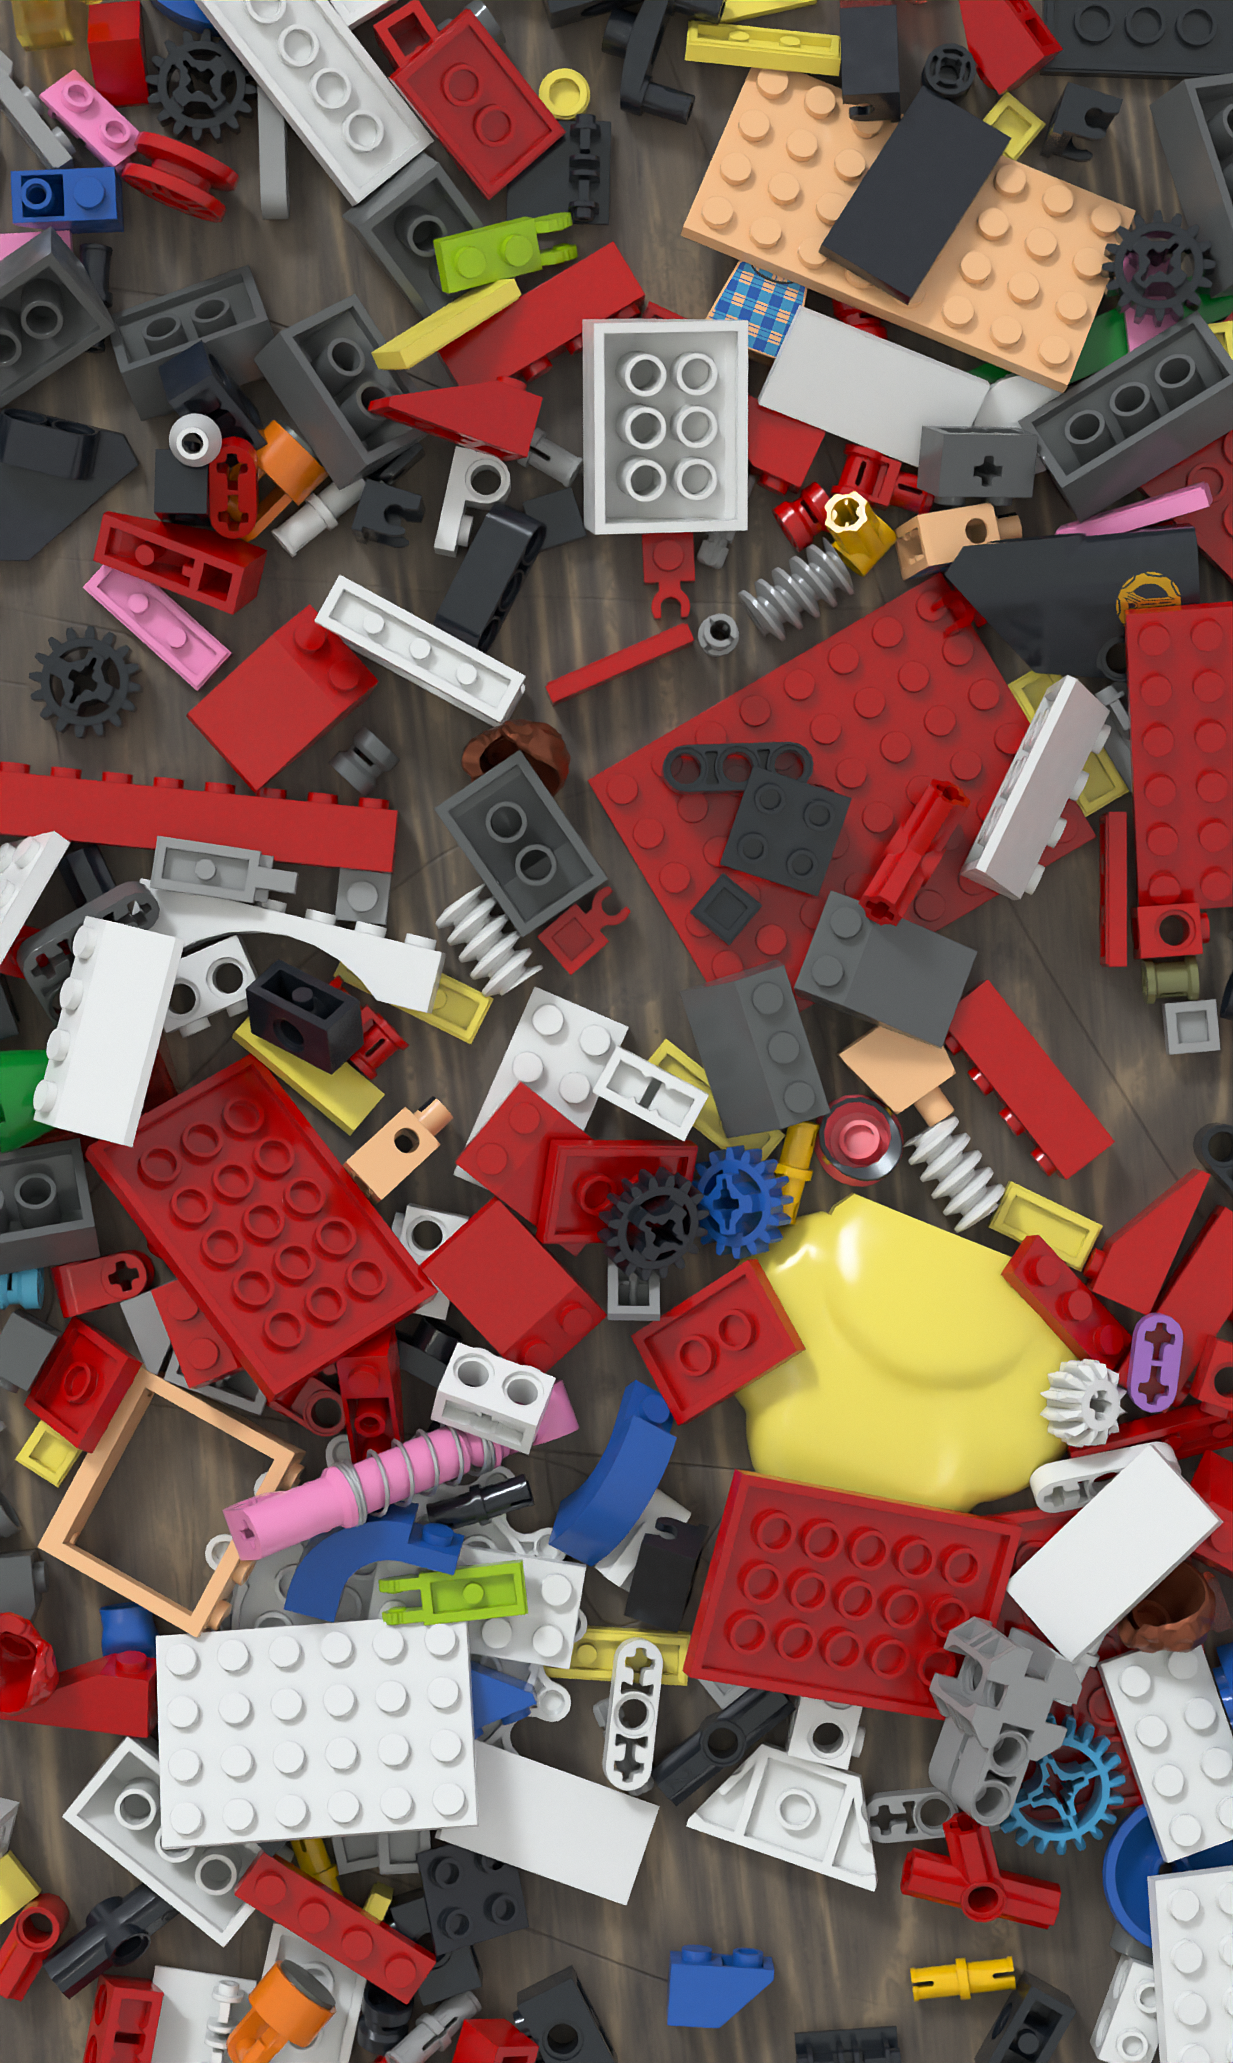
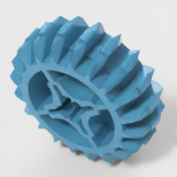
(1076, 1777)

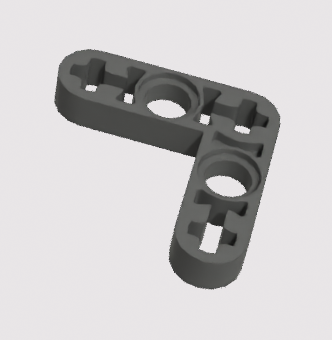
(49, 979)

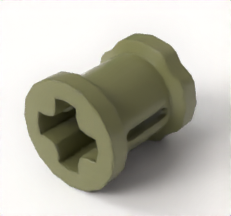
(1170, 979)

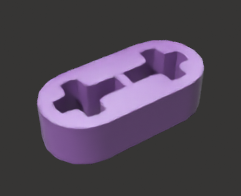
(1167, 1364)

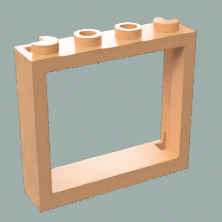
(98, 1468)

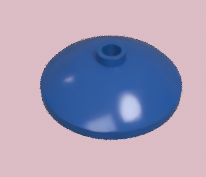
(1134, 1856)

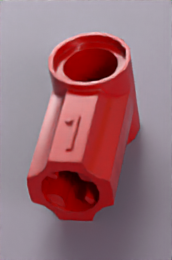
(27, 1946)

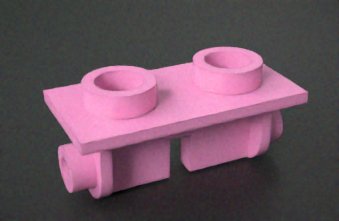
(92, 119)

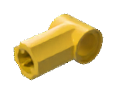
(858, 532)

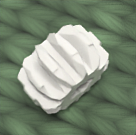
(1083, 1402)

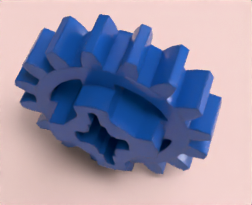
(741, 1201)

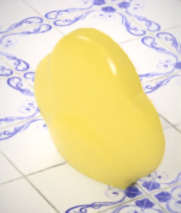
(912, 1363)

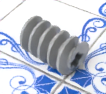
(797, 591)

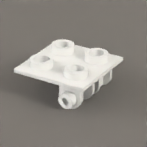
(198, 2014)

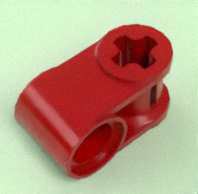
(95, 1281)
(302, 1401)

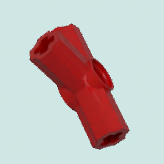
(914, 852)
(975, 1865)

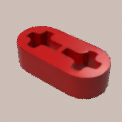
(222, 487)

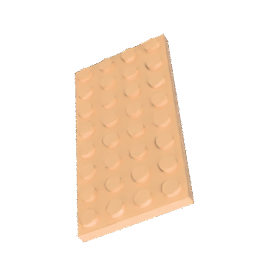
(1006, 288)

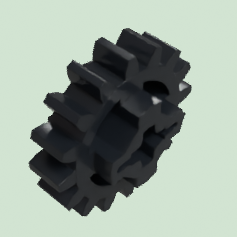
(187, 101)
(1145, 252)
(74, 704)
(661, 1200)

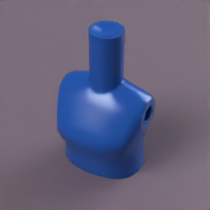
(128, 1629)

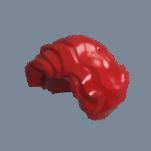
(26, 1666)

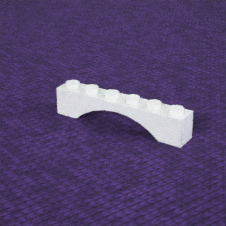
(391, 970)

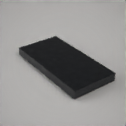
(1140, 38)
(914, 195)

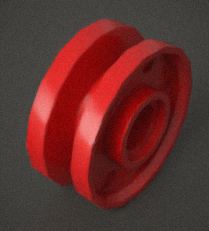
(180, 176)

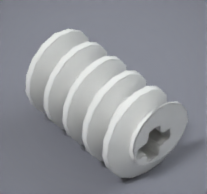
(487, 943)
(955, 1172)

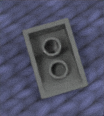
(403, 220)
(521, 843)
(884, 973)

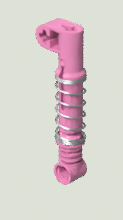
(352, 1491)

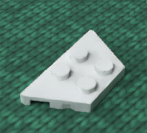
(795, 1814)

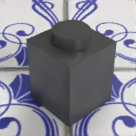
(25, 1350)

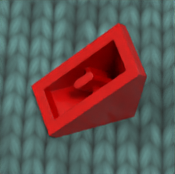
(118, 53)

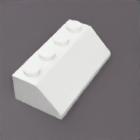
(108, 1030)
(123, 1818)

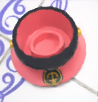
(859, 1140)

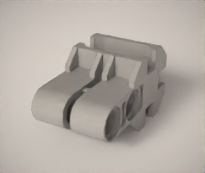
(996, 1716)

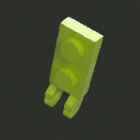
(500, 251)
(468, 1595)

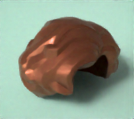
(537, 742)
(1172, 1614)

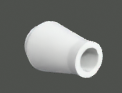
(206, 429)

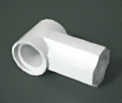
(621, 1562)

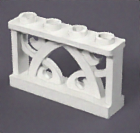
(421, 652)

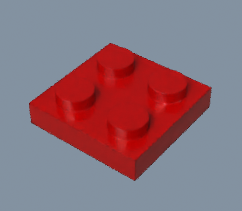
(83, 1384)

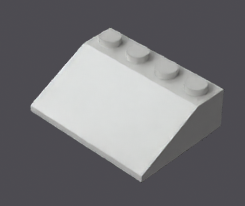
(665, 425)
(1037, 789)

